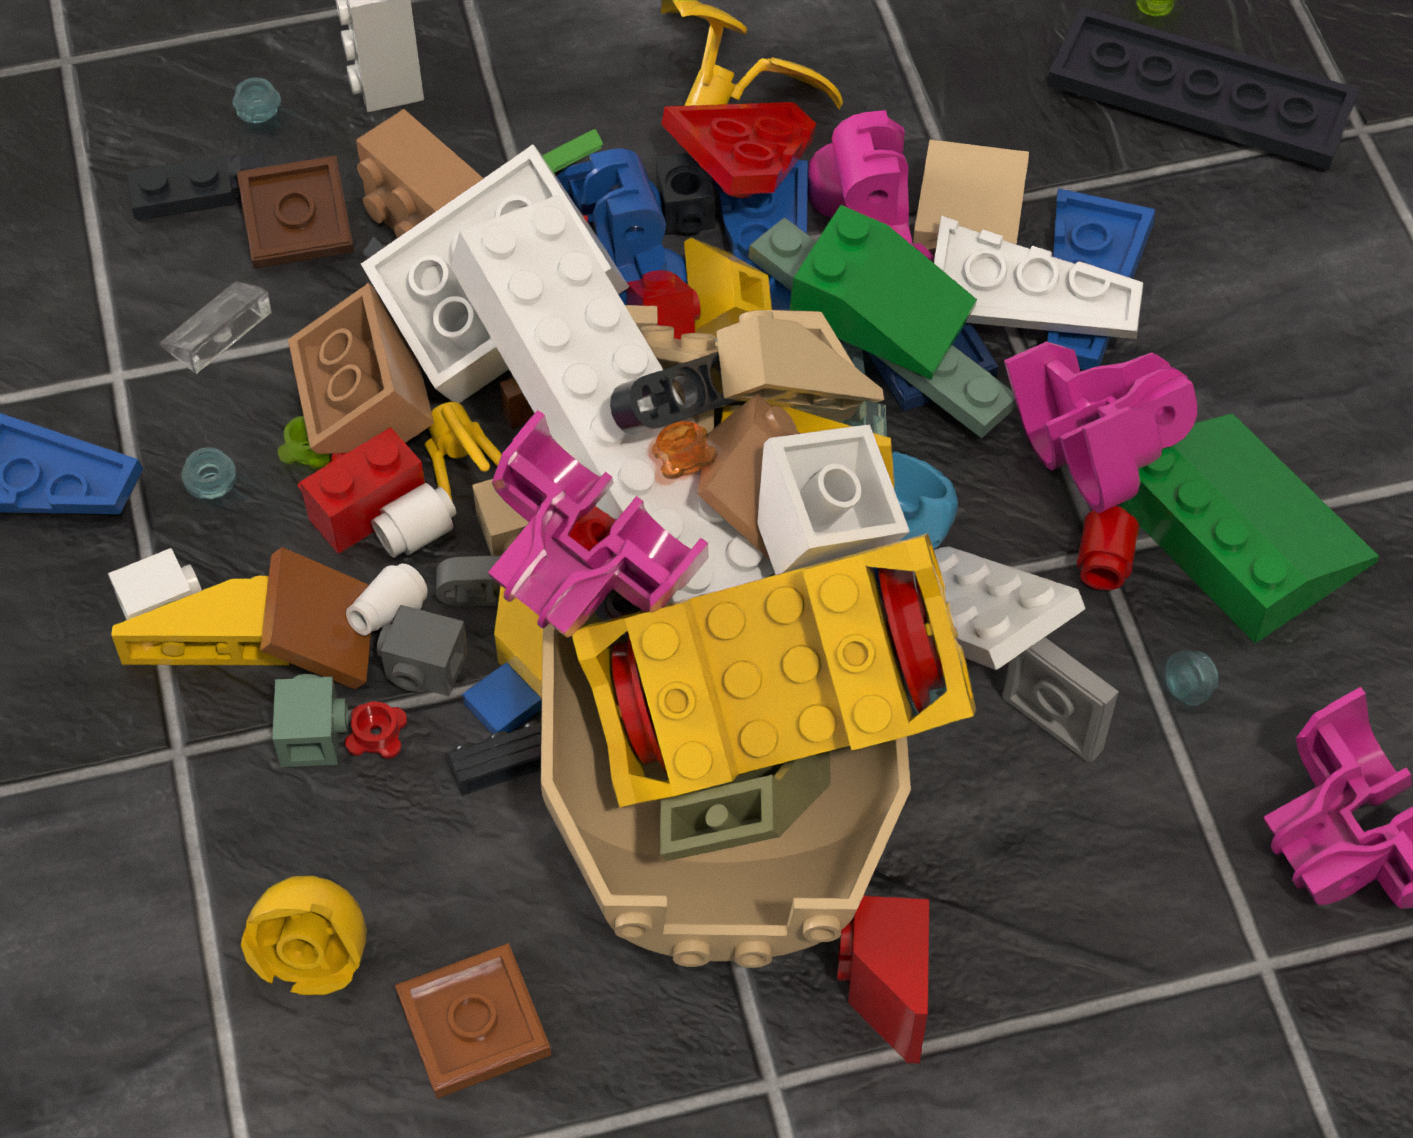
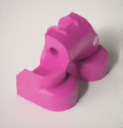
(864, 172)
(1097, 420)
(552, 569)
(1318, 828)

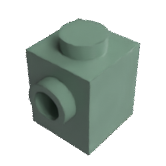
(308, 721)

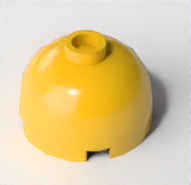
(305, 935)

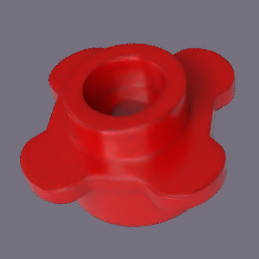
(373, 716)

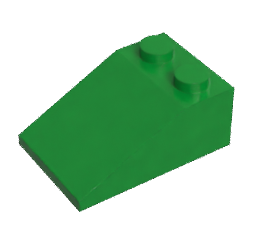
(881, 293)

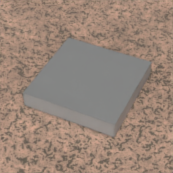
(1061, 697)

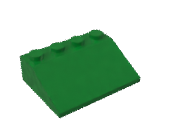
(1245, 526)

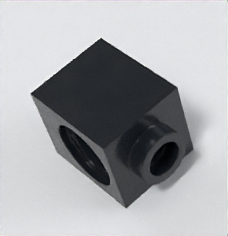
(685, 194)

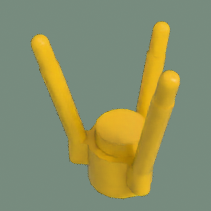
(457, 436)

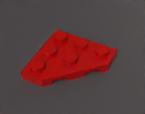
(742, 145)

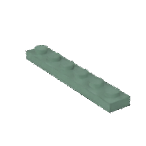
(958, 384)

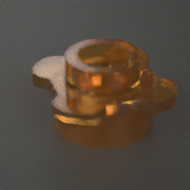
(683, 449)

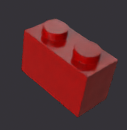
(356, 486)

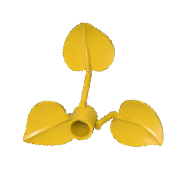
(714, 82)

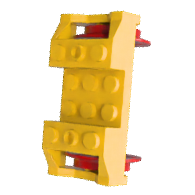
(776, 670)

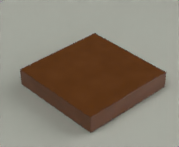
(295, 211)

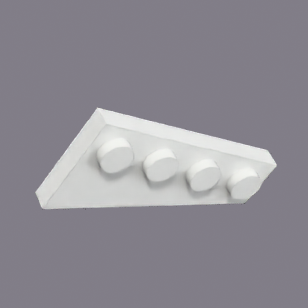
(1035, 289)

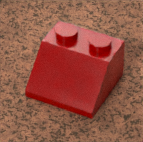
(887, 969)

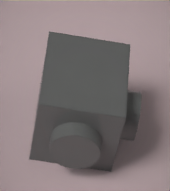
(423, 650)

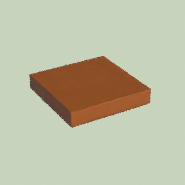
(308, 619)
(473, 1020)

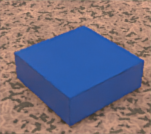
(502, 700)

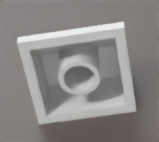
(825, 497)

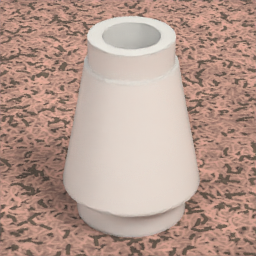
(383, 597)

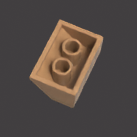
(358, 376)
(734, 478)

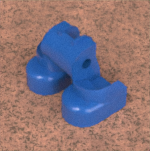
(624, 212)

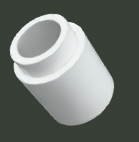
(414, 520)

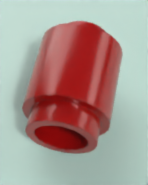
(1107, 548)

